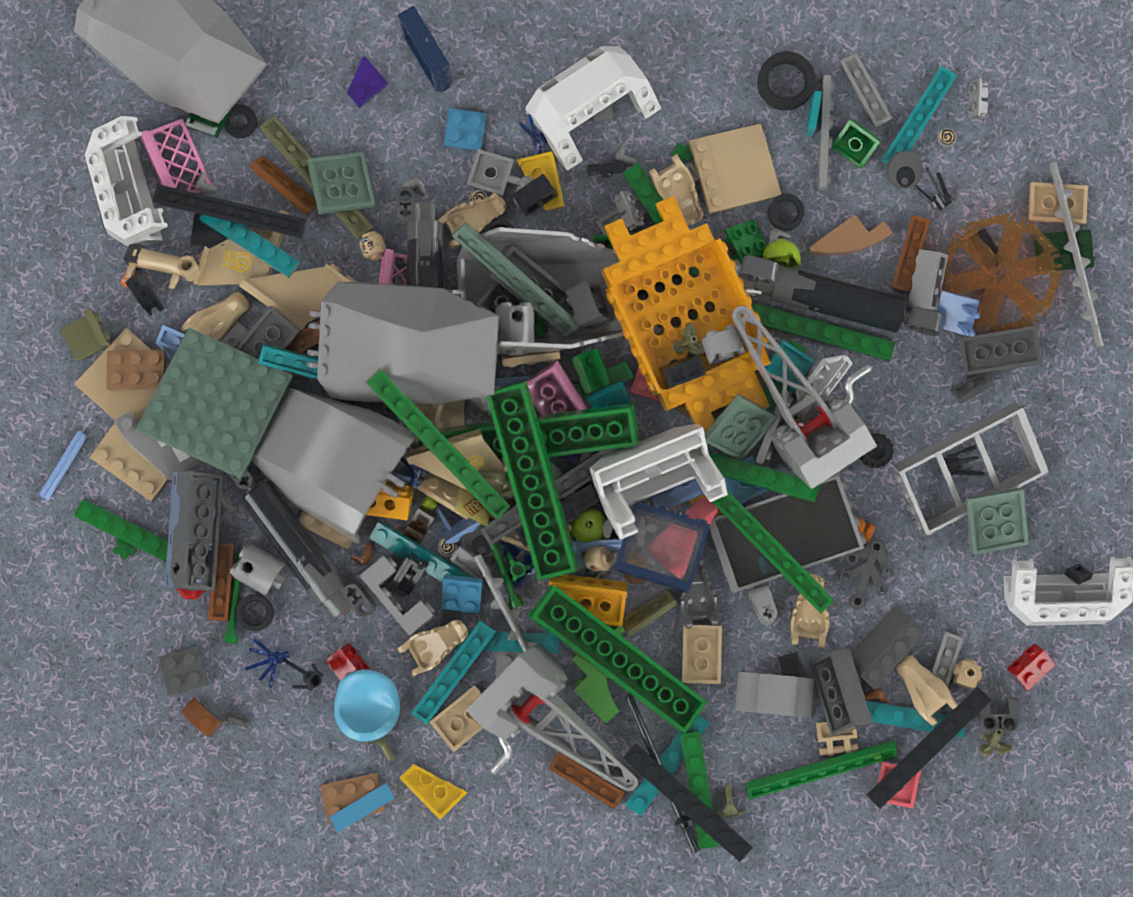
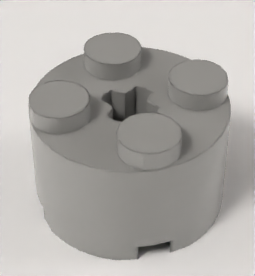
(722, 345)

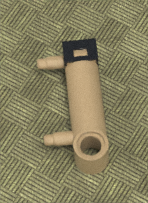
(138, 258)

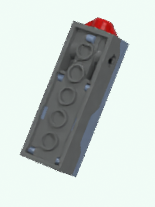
(193, 533)

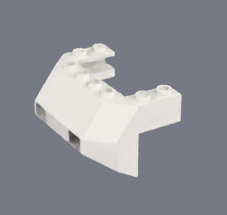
(584, 92)
(122, 184)
(653, 468)
(1062, 601)

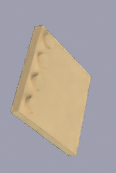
(734, 168)
(115, 402)
(128, 465)

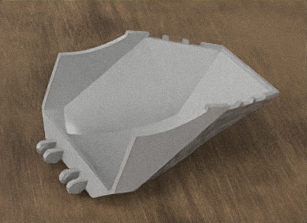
(173, 51)
(417, 335)

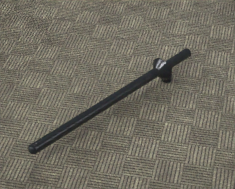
(681, 818)

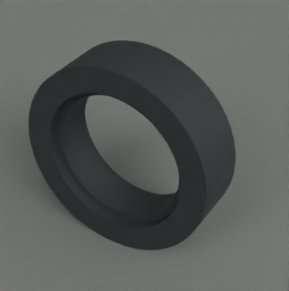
(793, 59)

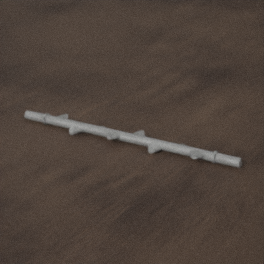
(1080, 262)
(510, 615)

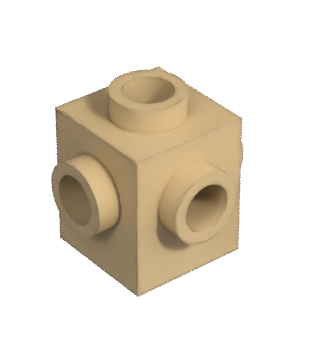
(960, 674)

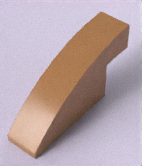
(850, 238)

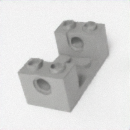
(381, 573)

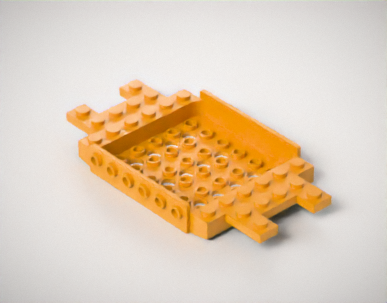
(655, 257)

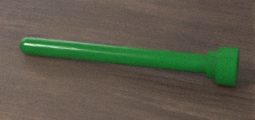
(514, 599)
(230, 635)

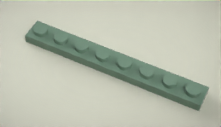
(515, 279)

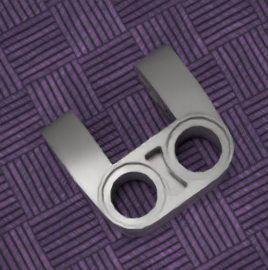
(761, 601)

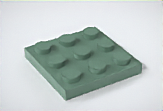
(341, 183)
(740, 427)
(997, 521)

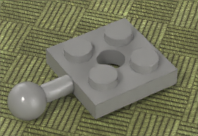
(498, 183)

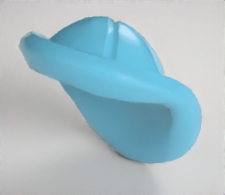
(366, 705)

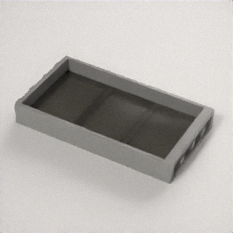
(804, 528)

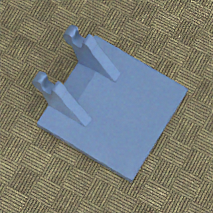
(958, 313)
(453, 533)

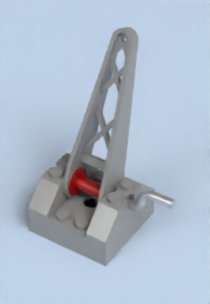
(826, 441)
(503, 715)

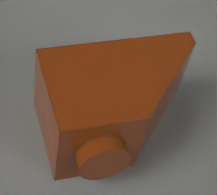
(201, 717)

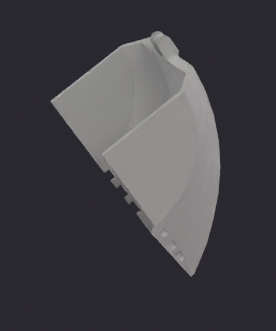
(564, 258)
(331, 457)

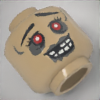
(372, 245)
(598, 559)

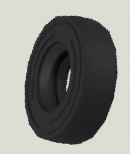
(241, 109)

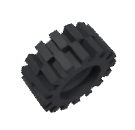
(887, 452)

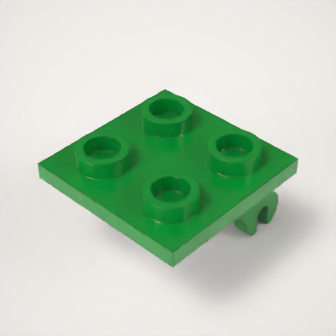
(745, 240)

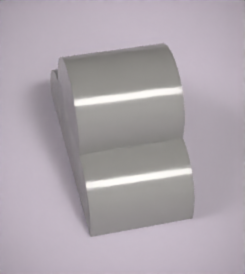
(774, 694)

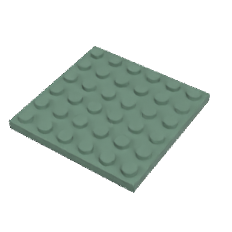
(214, 403)

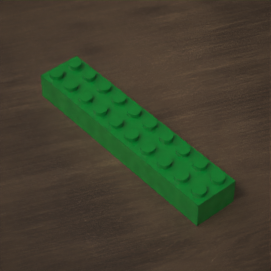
(572, 430)
(532, 481)
(617, 659)

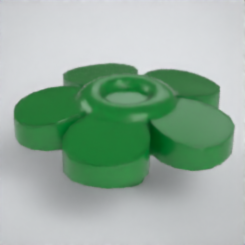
(683, 153)
(540, 328)
(124, 549)

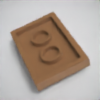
(135, 369)
(345, 792)

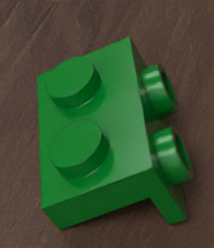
(591, 370)

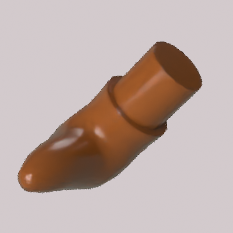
(366, 557)
(877, 693)

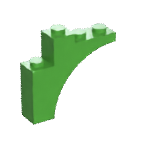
(595, 688)

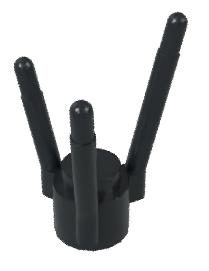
(942, 199)
(954, 463)
(311, 678)

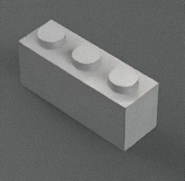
(927, 280)

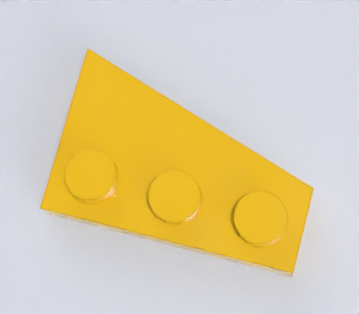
(544, 163)
(433, 791)

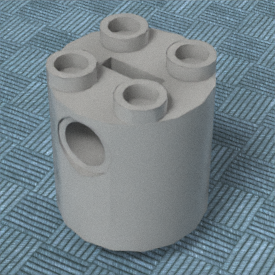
(512, 330)
(265, 570)

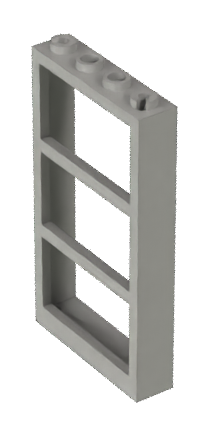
(1022, 426)

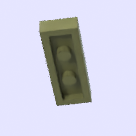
(648, 612)

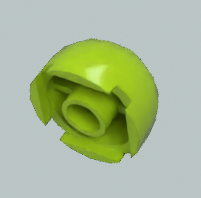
(783, 253)
(581, 532)

